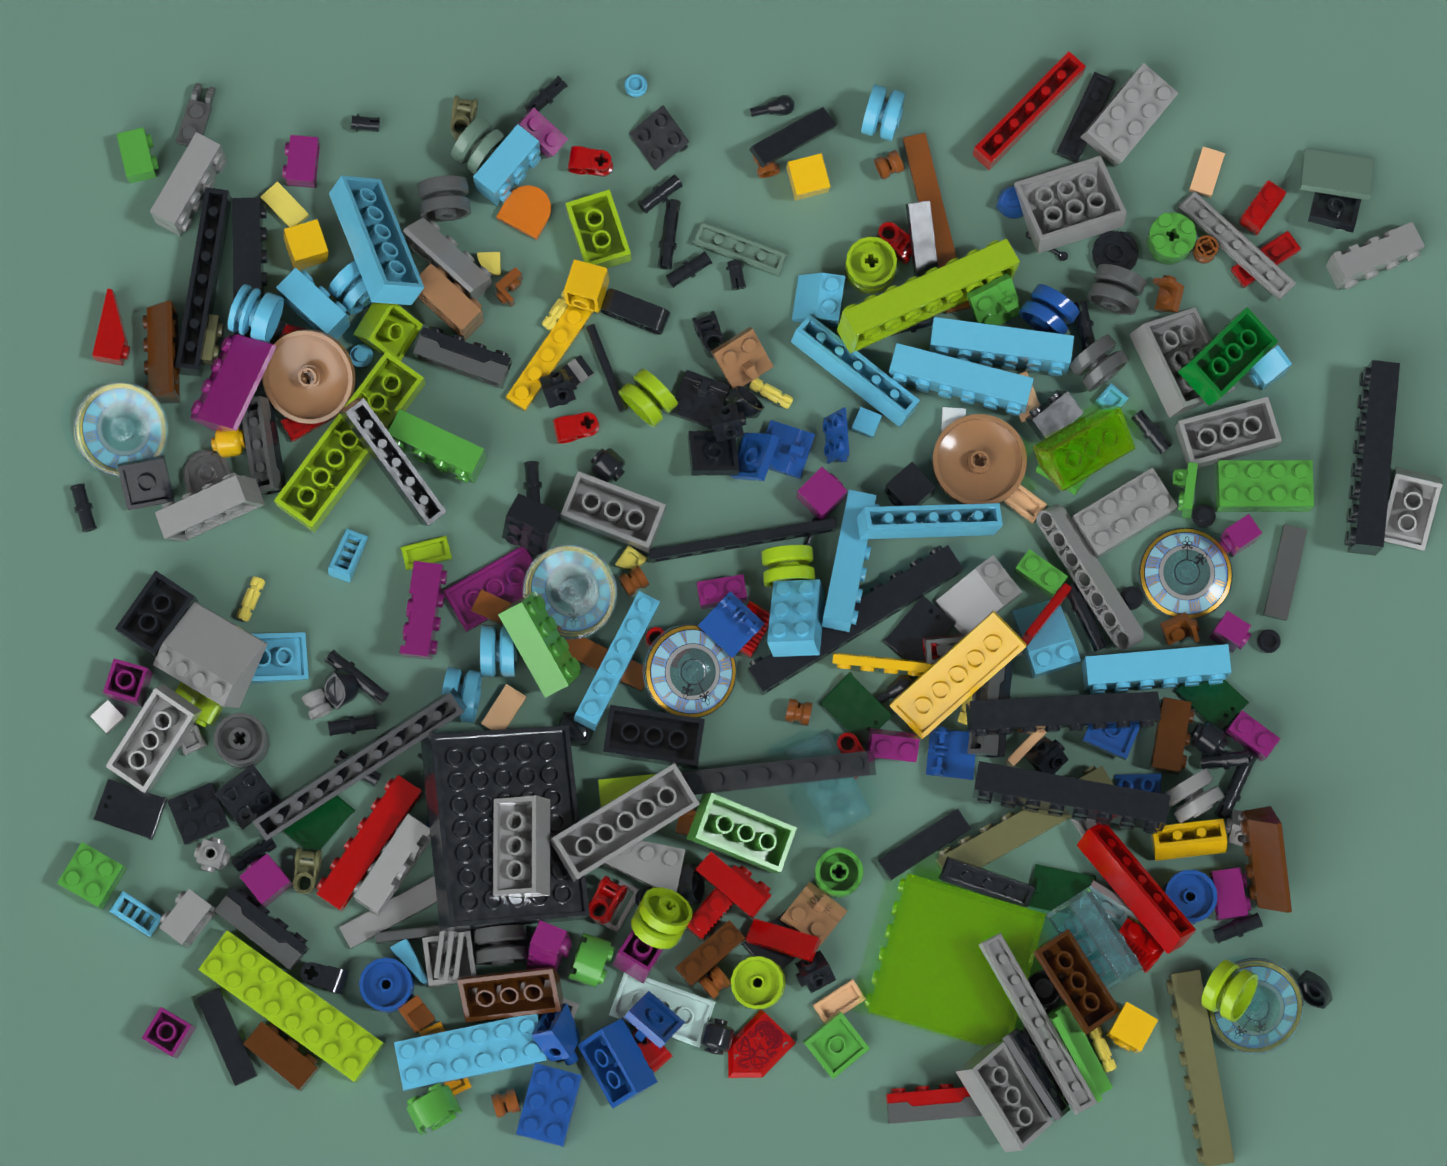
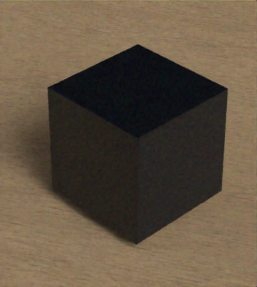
(909, 487)

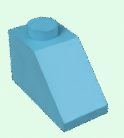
(1270, 368)

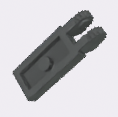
(196, 115)

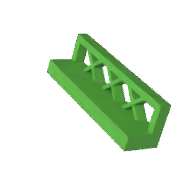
(1080, 1050)

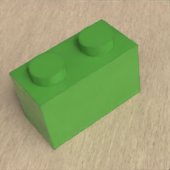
(137, 155)
(1040, 573)

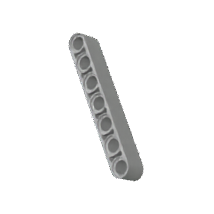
(1090, 577)

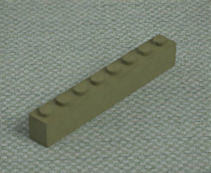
(1011, 832)
(1201, 1069)

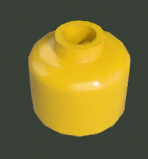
(229, 443)

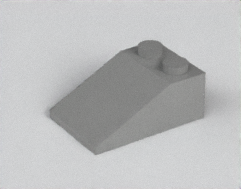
(1411, 507)
(979, 594)

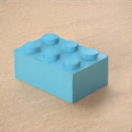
(508, 165)
(313, 304)
(796, 618)

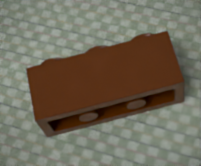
(1171, 736)
(710, 953)
(282, 1055)

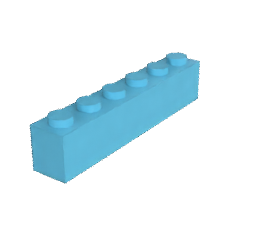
(855, 371)
(929, 521)
(848, 566)
(616, 661)

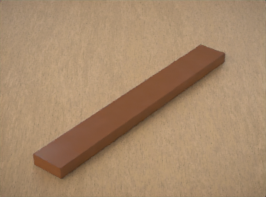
(927, 189)
(582, 649)

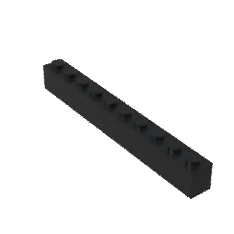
(873, 609)
(359, 764)

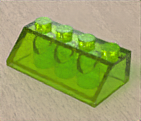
(1084, 446)

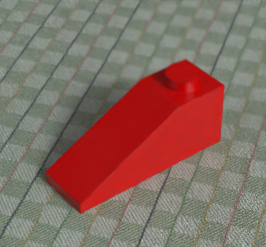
(111, 340)

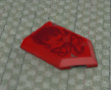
(757, 1047)

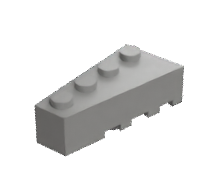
(1374, 256)
(651, 864)
(393, 865)

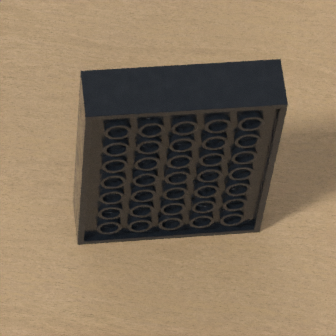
(461, 782)

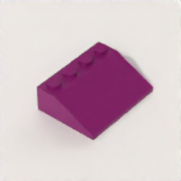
(232, 383)

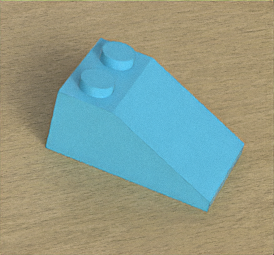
(1053, 646)
(283, 658)

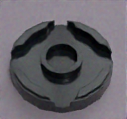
(1115, 249)

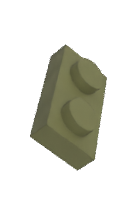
(214, 330)

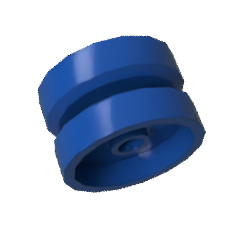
(1049, 310)
(1197, 885)
(386, 999)

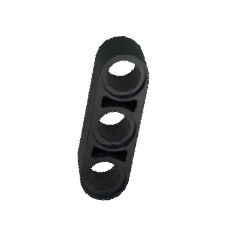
(635, 311)

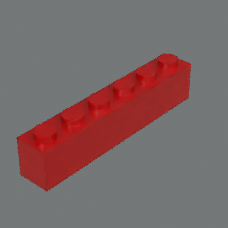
(1029, 110)
(367, 845)
(1136, 887)

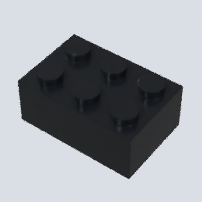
(155, 613)

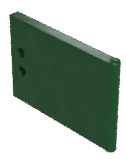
(1214, 701)
(855, 708)
(320, 824)
(1056, 886)

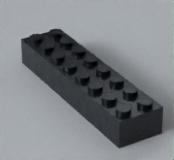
(1373, 458)
(1071, 797)

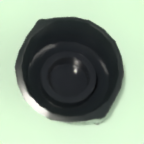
(745, 401)
(340, 688)
(579, 734)
(691, 884)
(1043, 988)
(1314, 989)

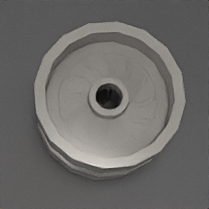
(1193, 796)

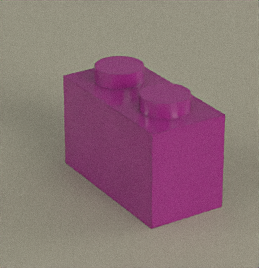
(539, 127)
(302, 161)
(1240, 535)
(713, 591)
(1231, 631)
(1252, 735)
(893, 744)
(1230, 894)

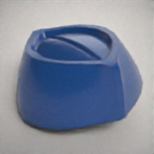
(1009, 203)

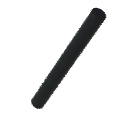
(606, 367)

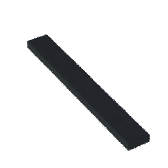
(742, 540)

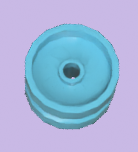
(883, 112)
(351, 288)
(497, 651)
(468, 691)

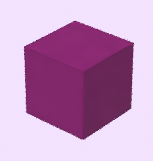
(822, 493)
(128, 682)
(265, 880)
(637, 958)
(168, 1032)

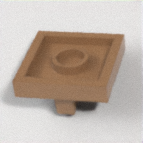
(742, 358)
(813, 913)

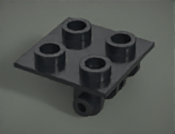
(659, 137)
(246, 796)

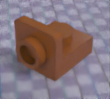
(508, 283)
(1169, 294)
(1180, 628)

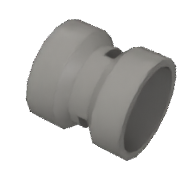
(316, 701)

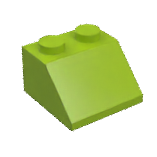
(388, 329)

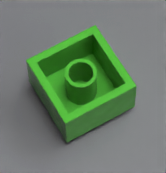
(92, 875)

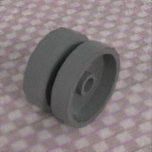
(444, 198)
(1116, 289)
(1098, 363)
(234, 728)
(501, 945)

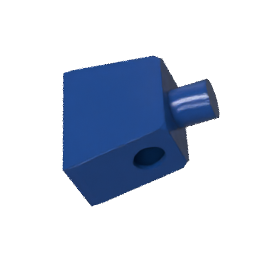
(558, 1035)

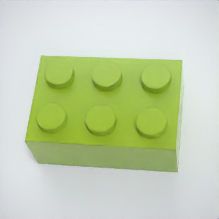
(598, 230)

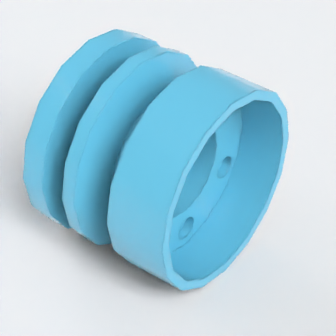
(250, 312)

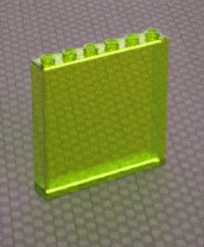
(934, 965)

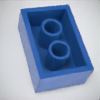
(617, 1063)
(549, 1105)

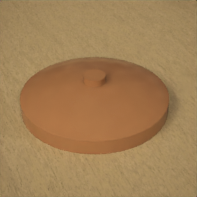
(309, 376)
(979, 460)

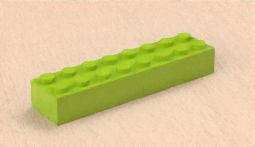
(924, 296)
(339, 453)
(291, 1006)

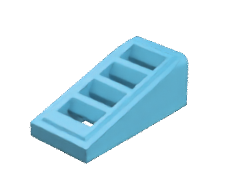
(341, 573)
(140, 906)
(407, 955)

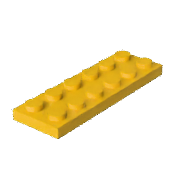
(958, 674)

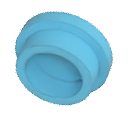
(635, 85)
(361, 355)

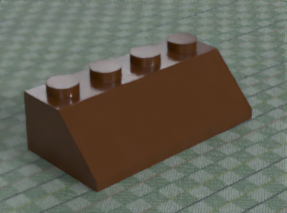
(162, 351)
(1266, 859)
(1076, 981)
(510, 994)

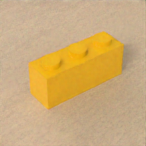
(1190, 840)

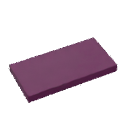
(501, 578)

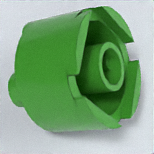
(1171, 225)
(829, 882)
(590, 960)
(434, 1108)

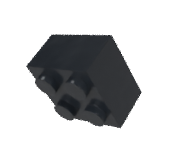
(531, 525)

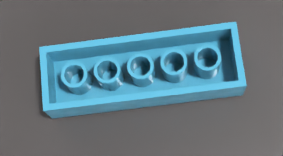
(376, 240)
(1002, 346)
(960, 379)
(1156, 668)
(468, 1052)

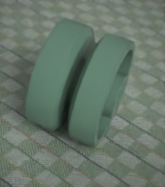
(477, 144)

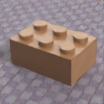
(450, 302)

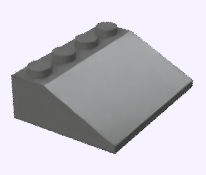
(1070, 204)
(1164, 349)
(211, 655)

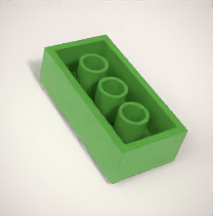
(437, 447)
(1264, 485)
(540, 643)
(741, 833)

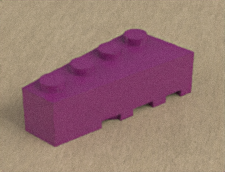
(423, 610)
(548, 947)

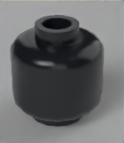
(608, 465)
(1208, 738)
(717, 1037)

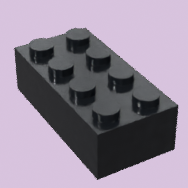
(653, 737)

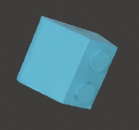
(820, 297)

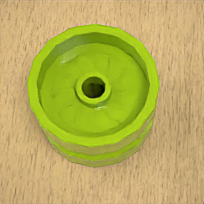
(857, 268)
(648, 397)
(787, 564)
(661, 918)
(772, 982)
(1229, 990)

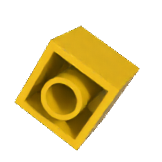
(808, 176)
(305, 245)
(586, 286)
(1131, 1028)

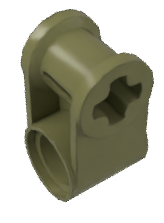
(463, 114)
(307, 868)

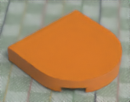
(526, 210)

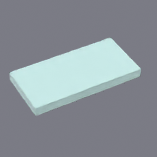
(688, 1006)

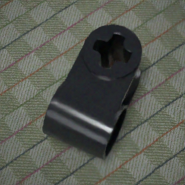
(708, 330)
(328, 977)

